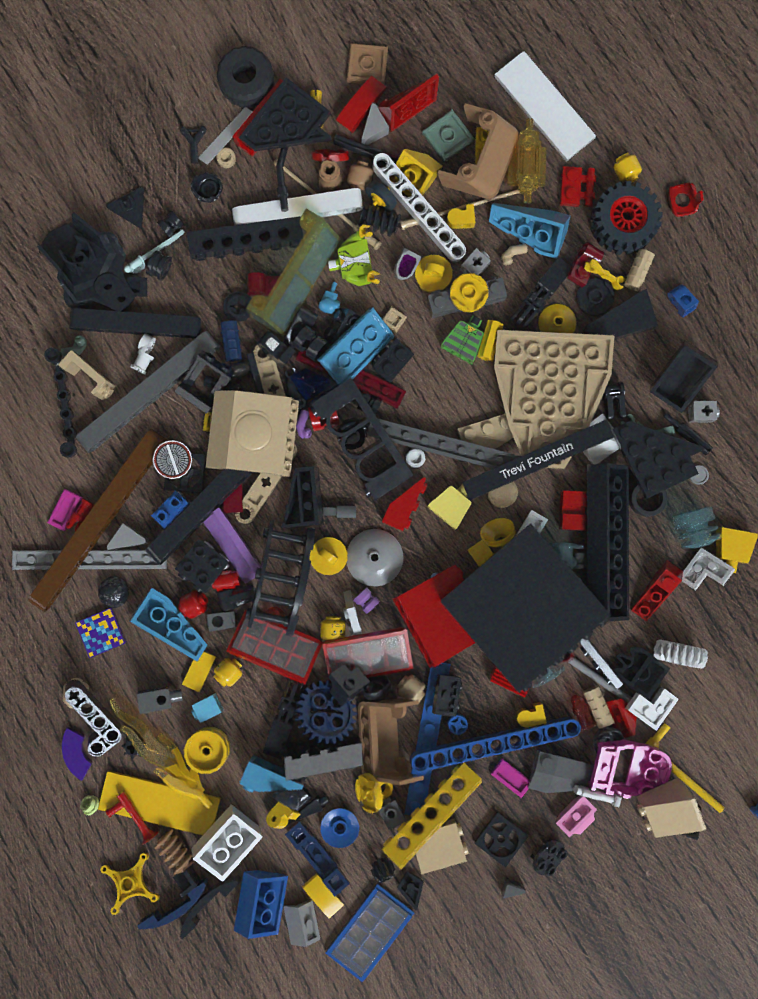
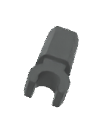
(340, 511)

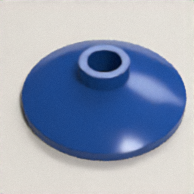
(339, 837)

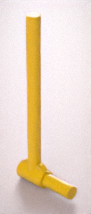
(654, 741)

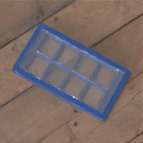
(369, 932)

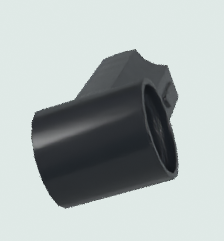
(234, 598)

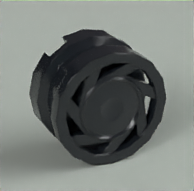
(159, 265)

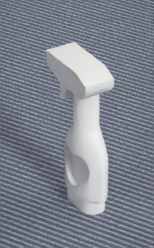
(583, 791)

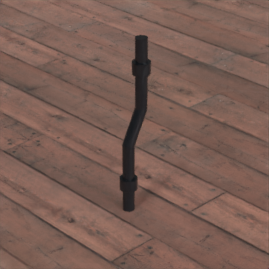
(282, 190)

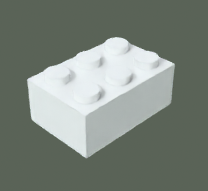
(226, 842)

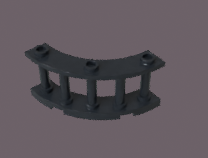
(299, 581)

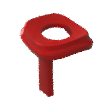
(694, 196)

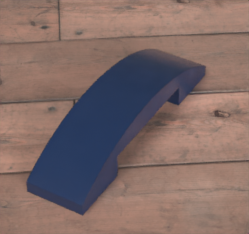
(318, 858)
(156, 920)

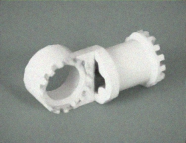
(143, 359)

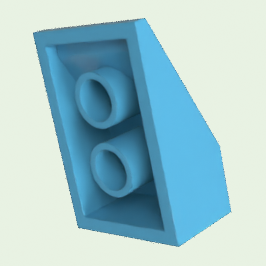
(266, 776)

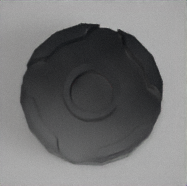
(595, 297)

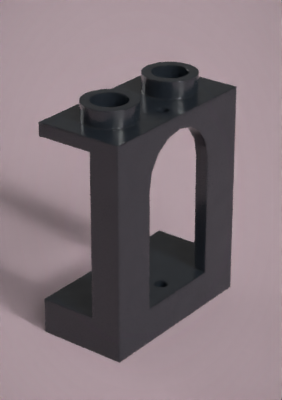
(194, 396)

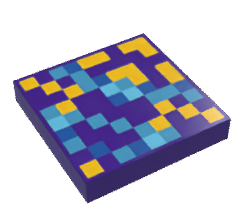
(100, 632)

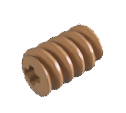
(173, 852)

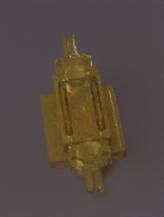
(527, 163)

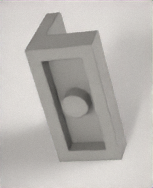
(302, 924)

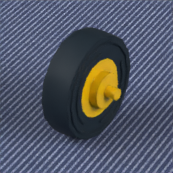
(381, 196)

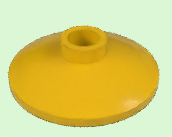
(549, 314)

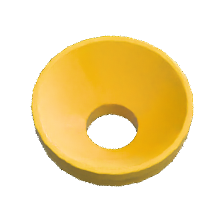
(495, 529)

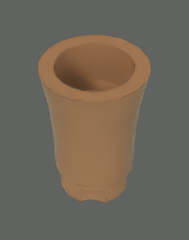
(331, 182)

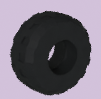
(241, 60)

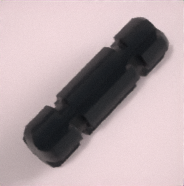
(210, 381)

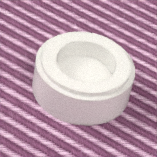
(415, 458)

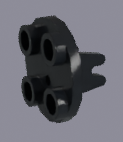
(549, 857)

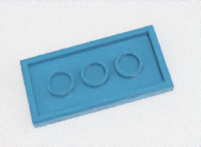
(356, 346)

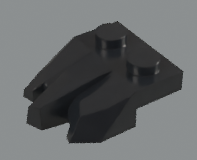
(641, 671)

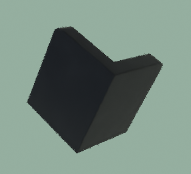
(187, 880)

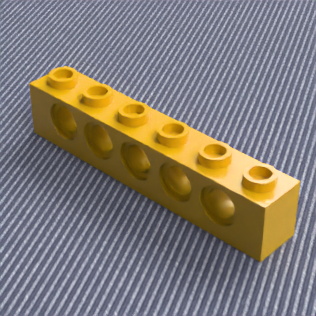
(430, 826)

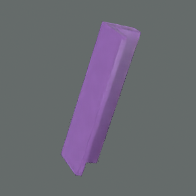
(232, 544)

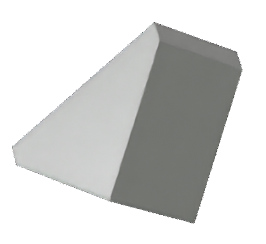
(375, 126)
(126, 537)

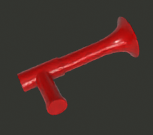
(125, 803)

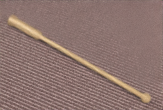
(412, 222)
(371, 240)

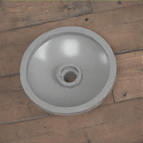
(389, 557)

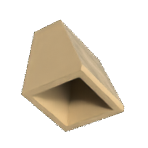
(670, 810)

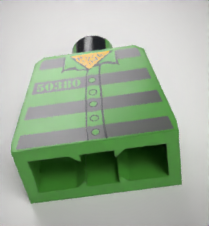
(464, 340)

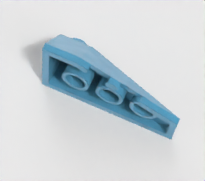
(536, 227)
(164, 621)

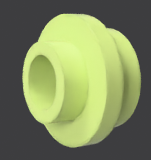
(89, 805)

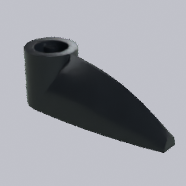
(303, 318)
(293, 798)

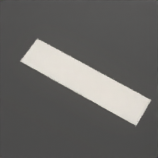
(217, 145)

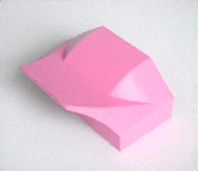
(576, 816)

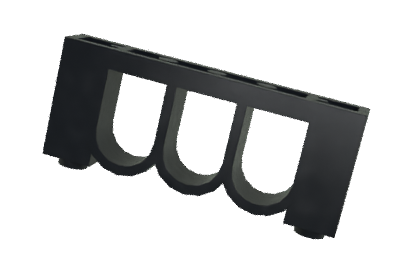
(389, 476)

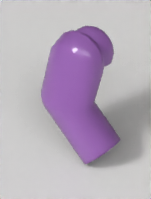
(302, 430)

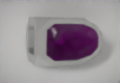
(406, 264)

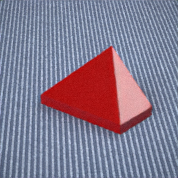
(623, 719)

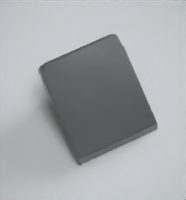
(512, 888)

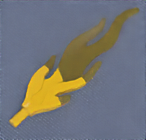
(170, 759)

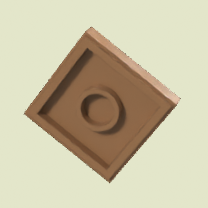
(367, 62)

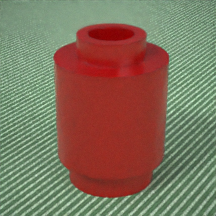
(226, 581)

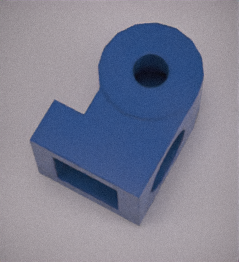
(683, 300)

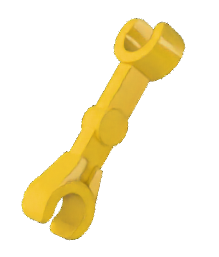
(596, 268)

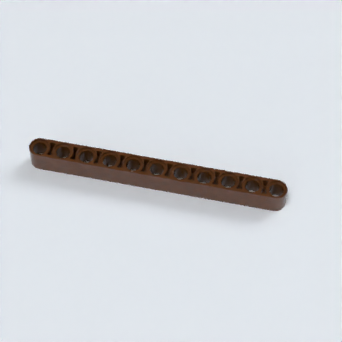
(96, 522)

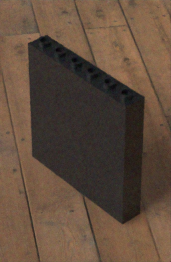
(525, 608)

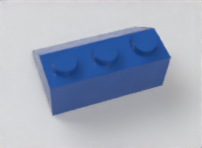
(260, 904)

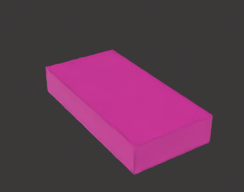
(65, 506)
(511, 777)

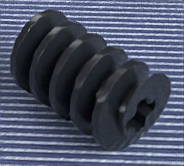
(379, 220)

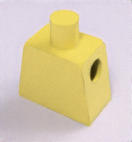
(451, 505)

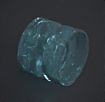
(696, 527)

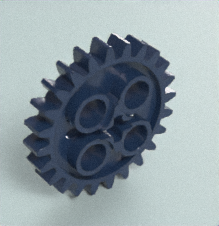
(326, 730)

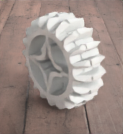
(680, 654)

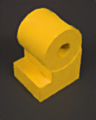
(461, 218)
(531, 717)
(279, 816)

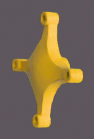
(129, 883)

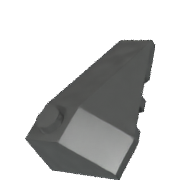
(557, 773)

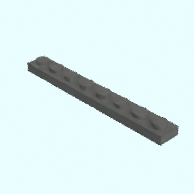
(443, 445)

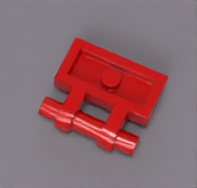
(571, 186)

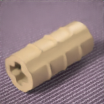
(639, 269)
(598, 707)

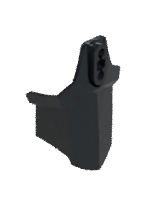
(88, 263)

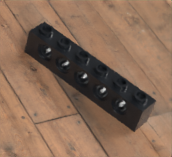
(236, 233)

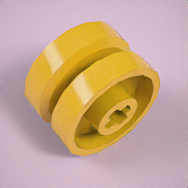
(196, 752)

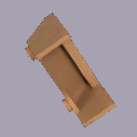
(486, 176)
(380, 740)

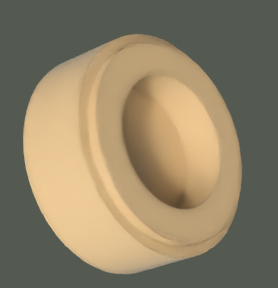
(226, 158)

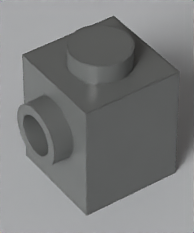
(392, 813)

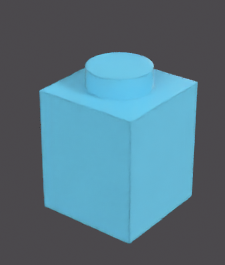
(207, 708)

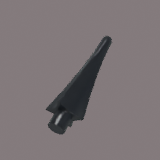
(314, 806)

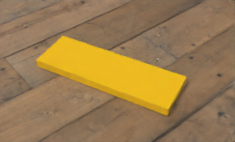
(159, 803)

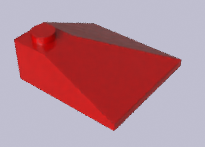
(409, 102)

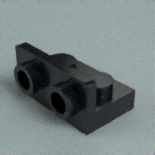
(392, 360)
(447, 695)

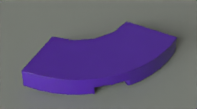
(74, 754)

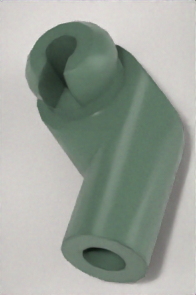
(78, 346)

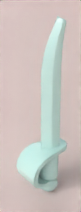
(138, 264)

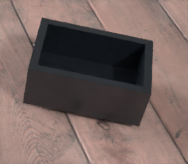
(683, 376)

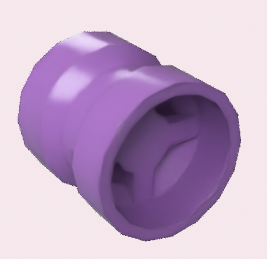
(363, 597)

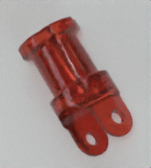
(582, 712)

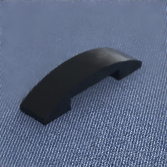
(223, 887)

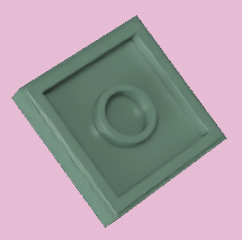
(448, 136)

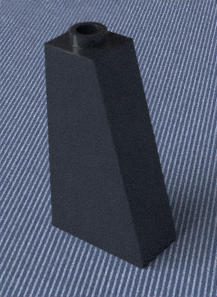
(627, 319)

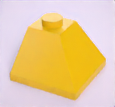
(418, 168)

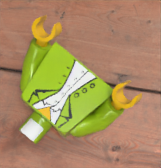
(355, 259)

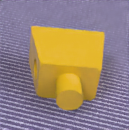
(735, 546)

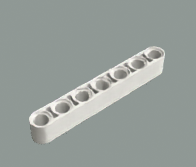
(414, 199)
(321, 204)

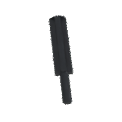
(689, 434)

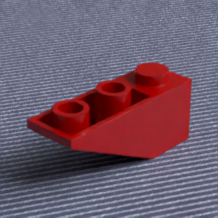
(401, 508)
(658, 590)

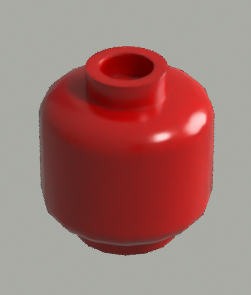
(193, 604)

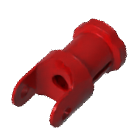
(80, 514)

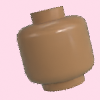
(360, 175)

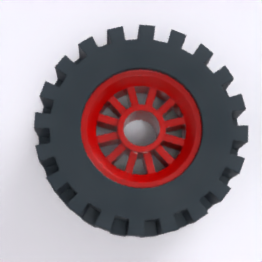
(617, 237)

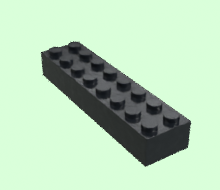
(608, 537)

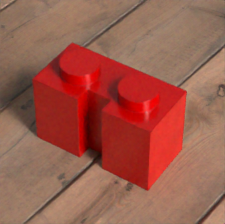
(573, 510)

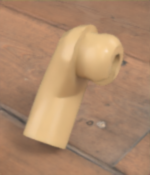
(511, 251)

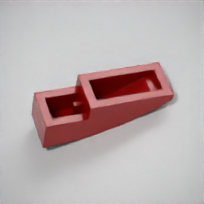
(360, 104)

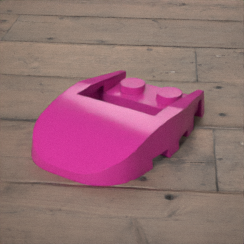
(646, 771)

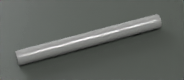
(600, 680)

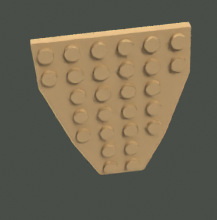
(551, 384)

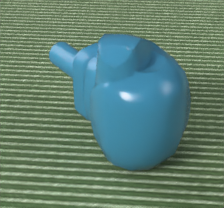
(329, 300)

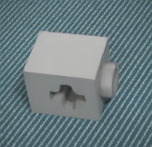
(477, 256)
(695, 411)

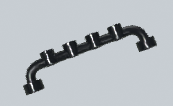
(68, 448)

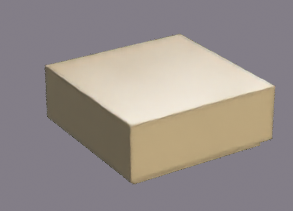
(394, 319)

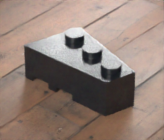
(305, 499)

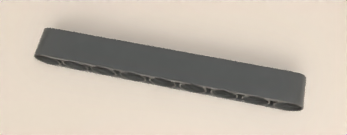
(145, 393)

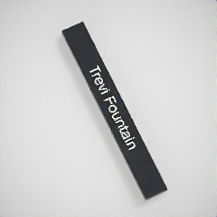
(538, 459)

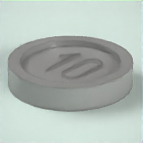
(702, 477)

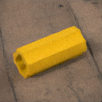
(488, 343)

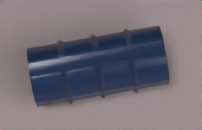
(231, 341)

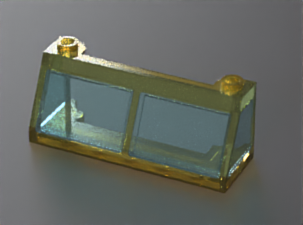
(298, 277)

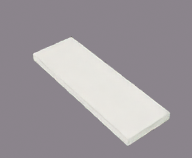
(545, 105)

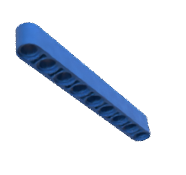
(485, 744)

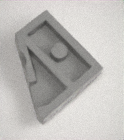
(350, 613)

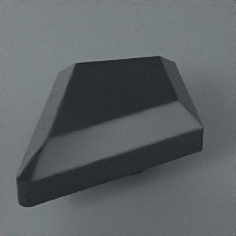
(411, 888)

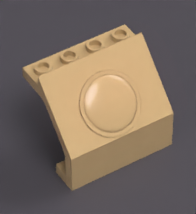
(252, 432)

